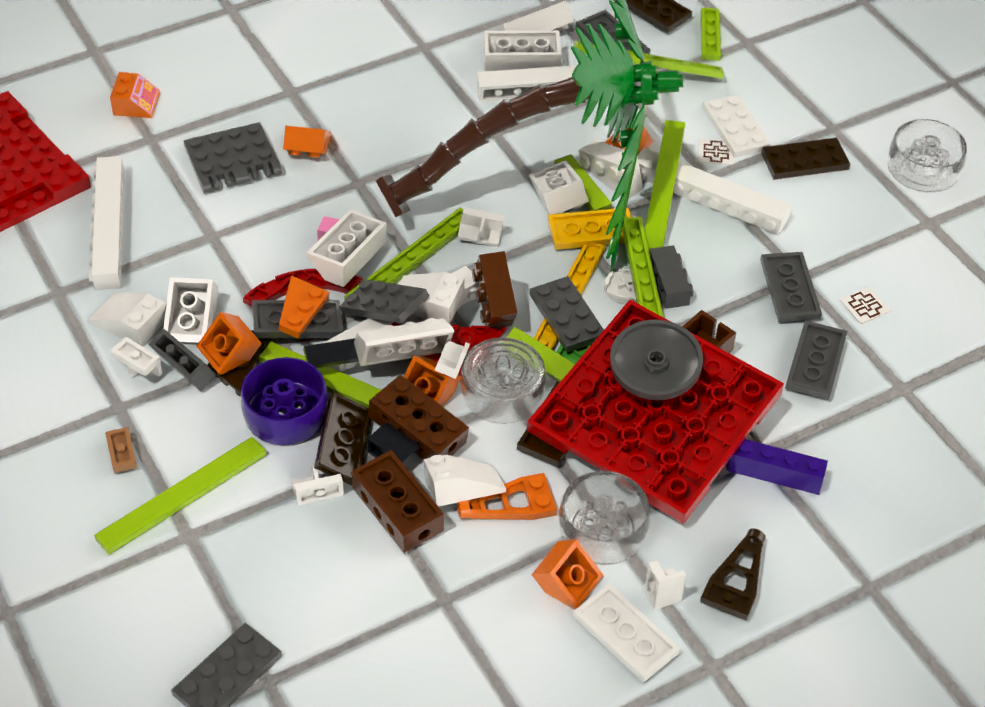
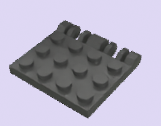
(232, 155)

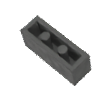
(670, 277)
(182, 360)

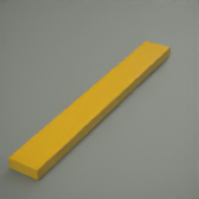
(580, 275)

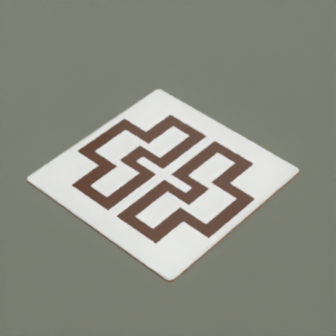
(714, 152)
(865, 305)

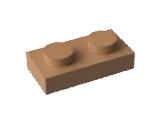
(121, 450)

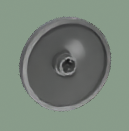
(656, 359)

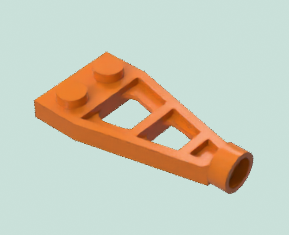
(537, 494)

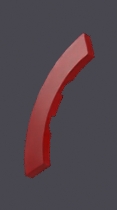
(278, 287)

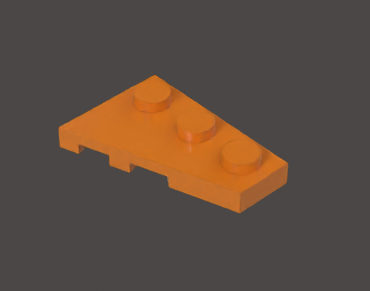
(301, 306)

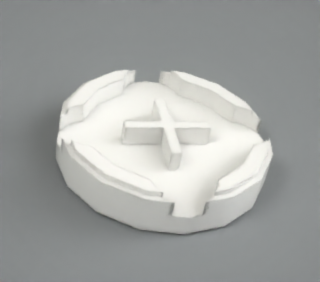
(620, 286)

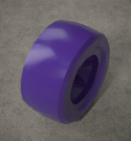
(284, 385)

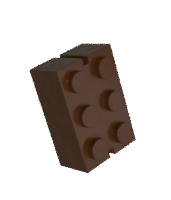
(494, 290)
(704, 327)

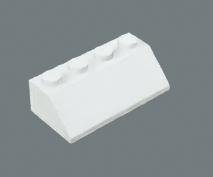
(550, 18)
(521, 49)
(347, 247)
(402, 341)

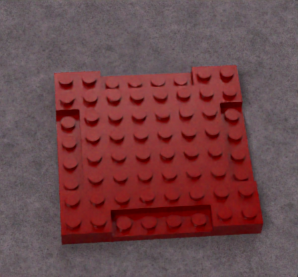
(31, 167)
(663, 445)

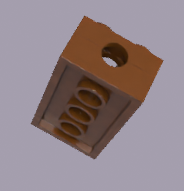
(418, 418)
(397, 501)

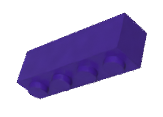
(779, 466)

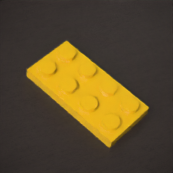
(582, 228)

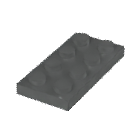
(608, 22)
(790, 287)
(384, 301)
(268, 313)
(566, 313)
(816, 360)
(228, 670)

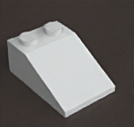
(559, 188)
(444, 293)
(190, 308)
(131, 316)
(460, 479)

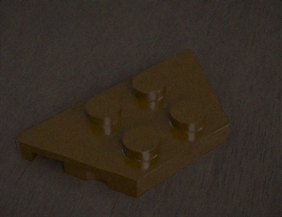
(237, 375)

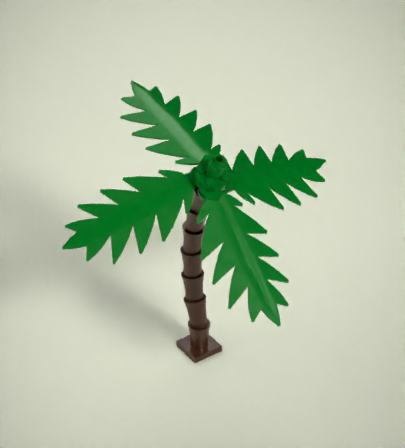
(601, 76)

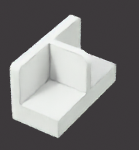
(480, 227)
(136, 358)
(451, 359)
(317, 487)
(663, 586)

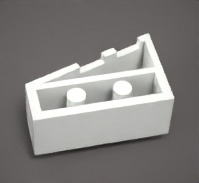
(603, 163)

